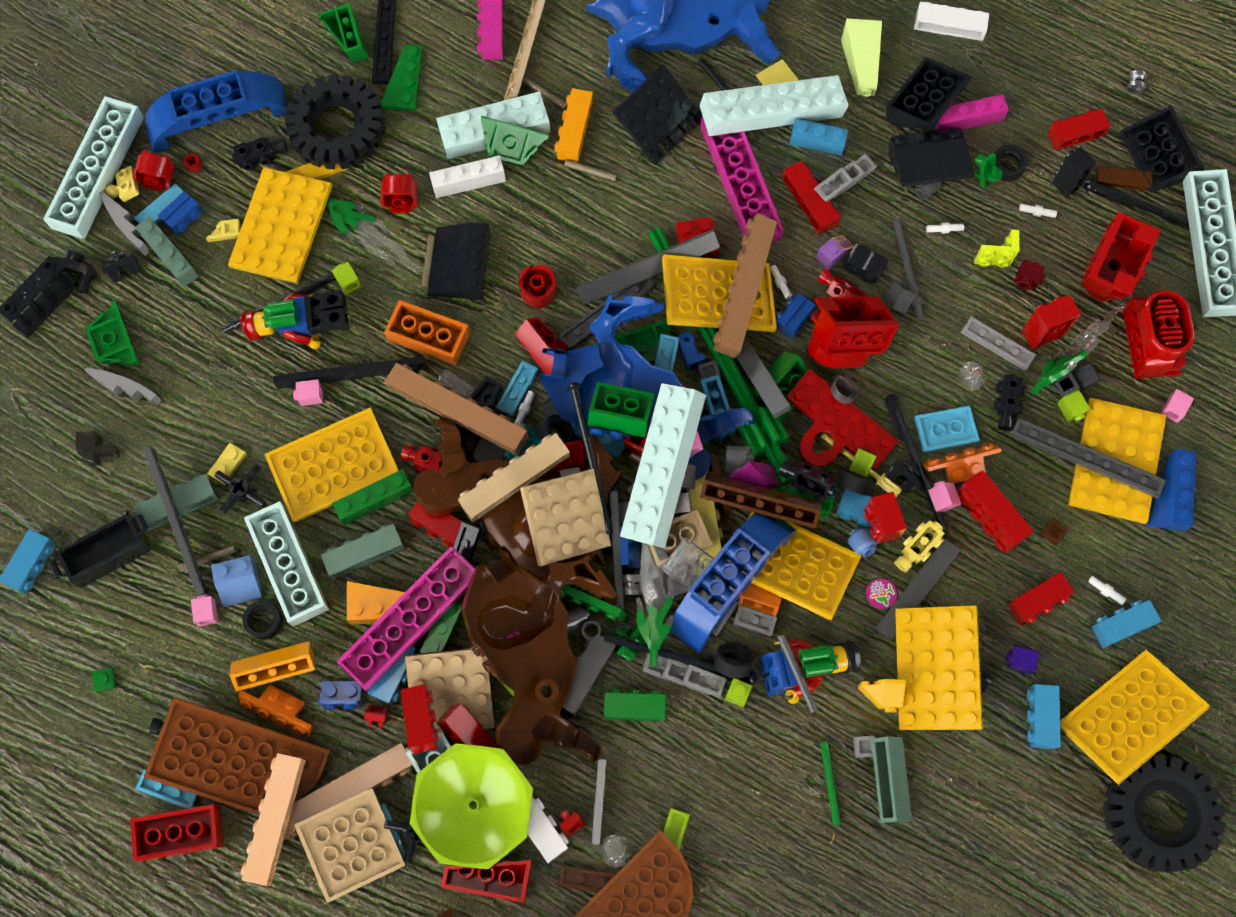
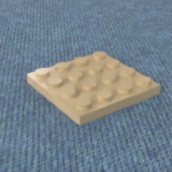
(565, 517)
(453, 679)
(349, 845)

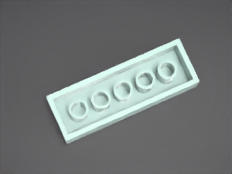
(463, 130)
(286, 564)

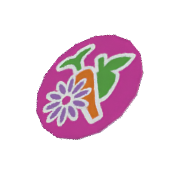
(881, 593)

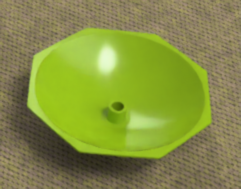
(471, 806)

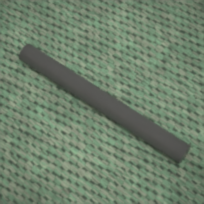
(797, 673)

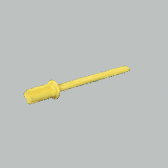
(882, 481)

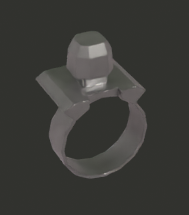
(844, 389)

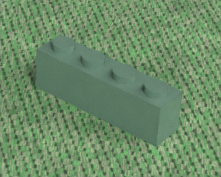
(166, 252)
(186, 496)
(362, 551)
(891, 779)

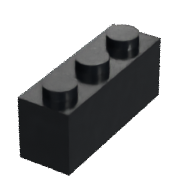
(1073, 171)

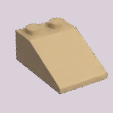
(685, 526)

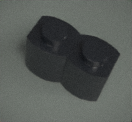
(865, 263)

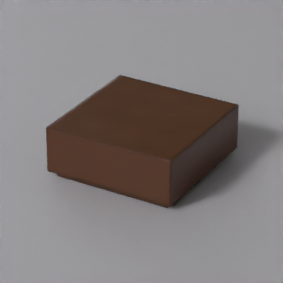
(1054, 532)

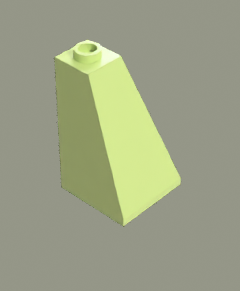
(862, 51)

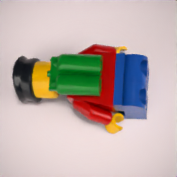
(813, 663)

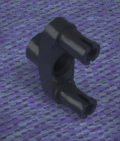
(73, 264)

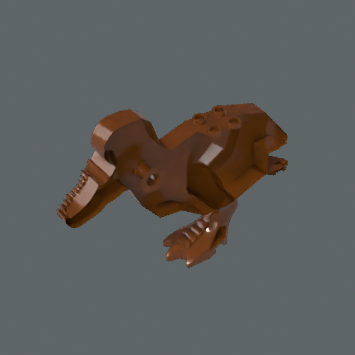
(507, 522)
(513, 600)

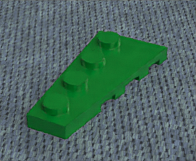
(404, 83)
(595, 604)

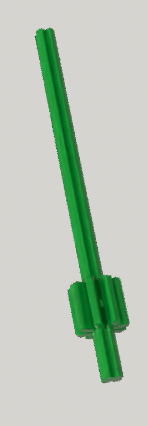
(766, 433)

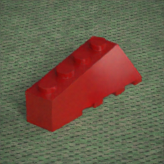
(534, 337)
(501, 881)

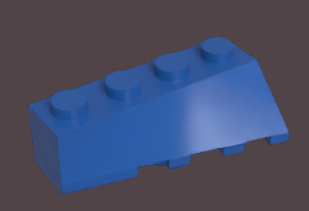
(1176, 502)

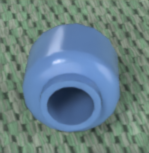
(862, 542)

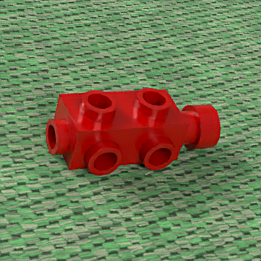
(836, 288)
(433, 462)

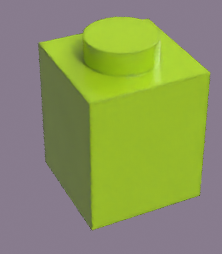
(346, 278)
(1074, 407)
(738, 692)

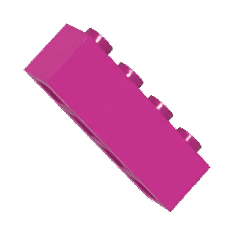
(491, 29)
(974, 113)

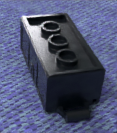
(102, 550)

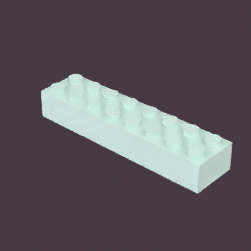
(773, 105)
(94, 167)
(1212, 240)
(663, 465)

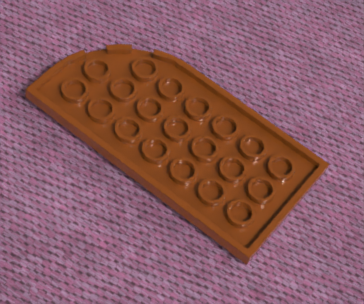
(226, 756)
(648, 886)

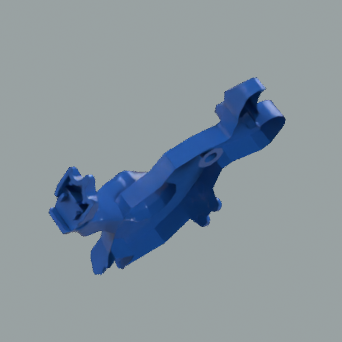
(680, 26)
(624, 366)

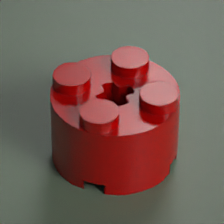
(153, 171)
(399, 193)
(537, 286)

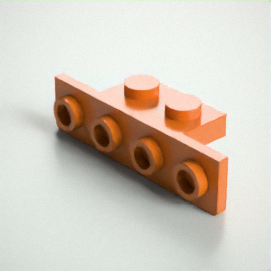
(962, 465)
(278, 708)

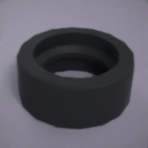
(1018, 154)
(564, 427)
(853, 481)
(250, 611)
(732, 669)

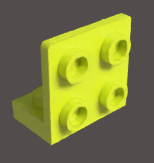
(999, 255)

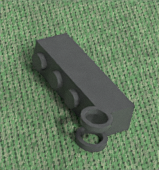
(588, 668)

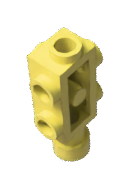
(920, 543)

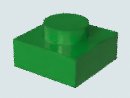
(104, 680)

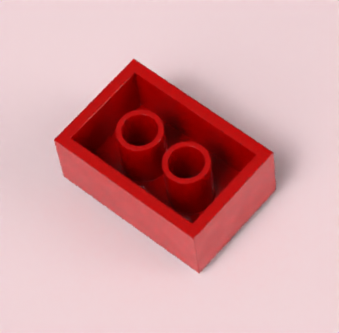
(1050, 321)

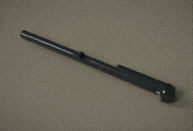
(1089, 184)
(574, 388)
(903, 432)
(666, 653)

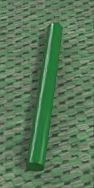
(830, 783)

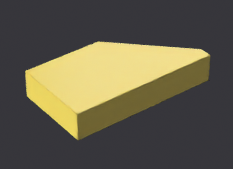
(225, 230)

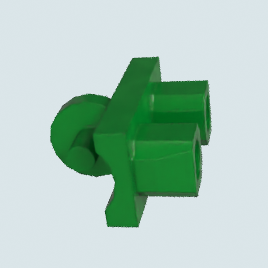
(987, 169)
(635, 635)

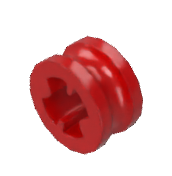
(190, 158)

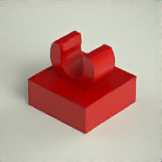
(376, 713)
(571, 823)

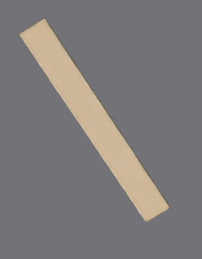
(524, 49)

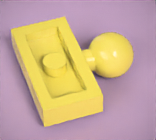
(125, 187)

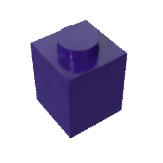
(1022, 660)

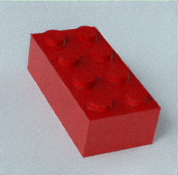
(994, 512)
(176, 833)

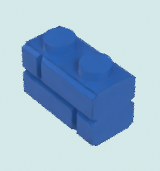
(180, 213)
(795, 316)

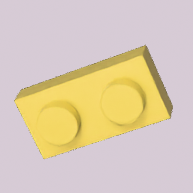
(227, 462)

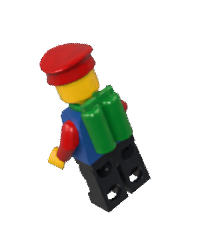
(299, 317)

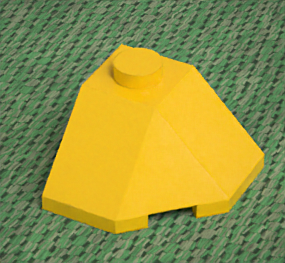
(885, 693)

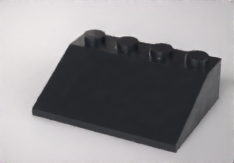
(926, 95)
(1161, 147)
(930, 157)
(460, 261)

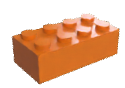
(427, 332)

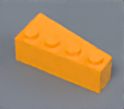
(368, 602)

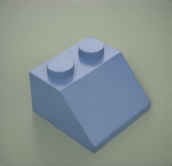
(237, 581)

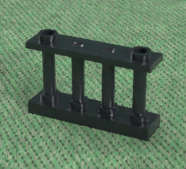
(45, 304)

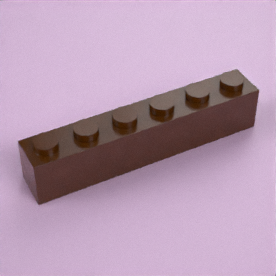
(761, 500)

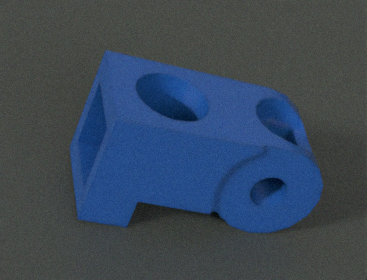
(689, 352)

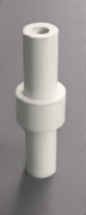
(1038, 210)
(945, 228)
(780, 282)
(524, 407)
(1107, 590)

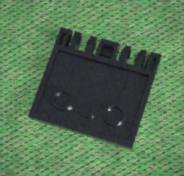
(655, 111)

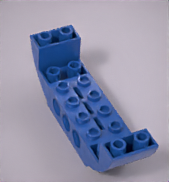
(211, 102)
(728, 578)

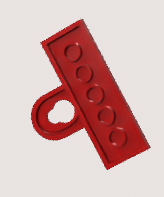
(843, 422)

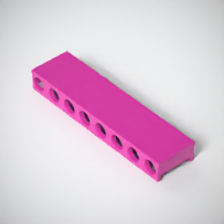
(741, 178)
(408, 619)

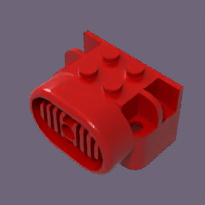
(1126, 249)
(850, 331)
(1158, 333)

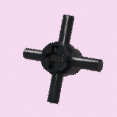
(233, 485)
(405, 829)

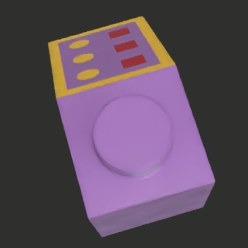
(834, 251)

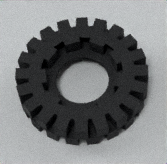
(307, 107)
(1159, 852)

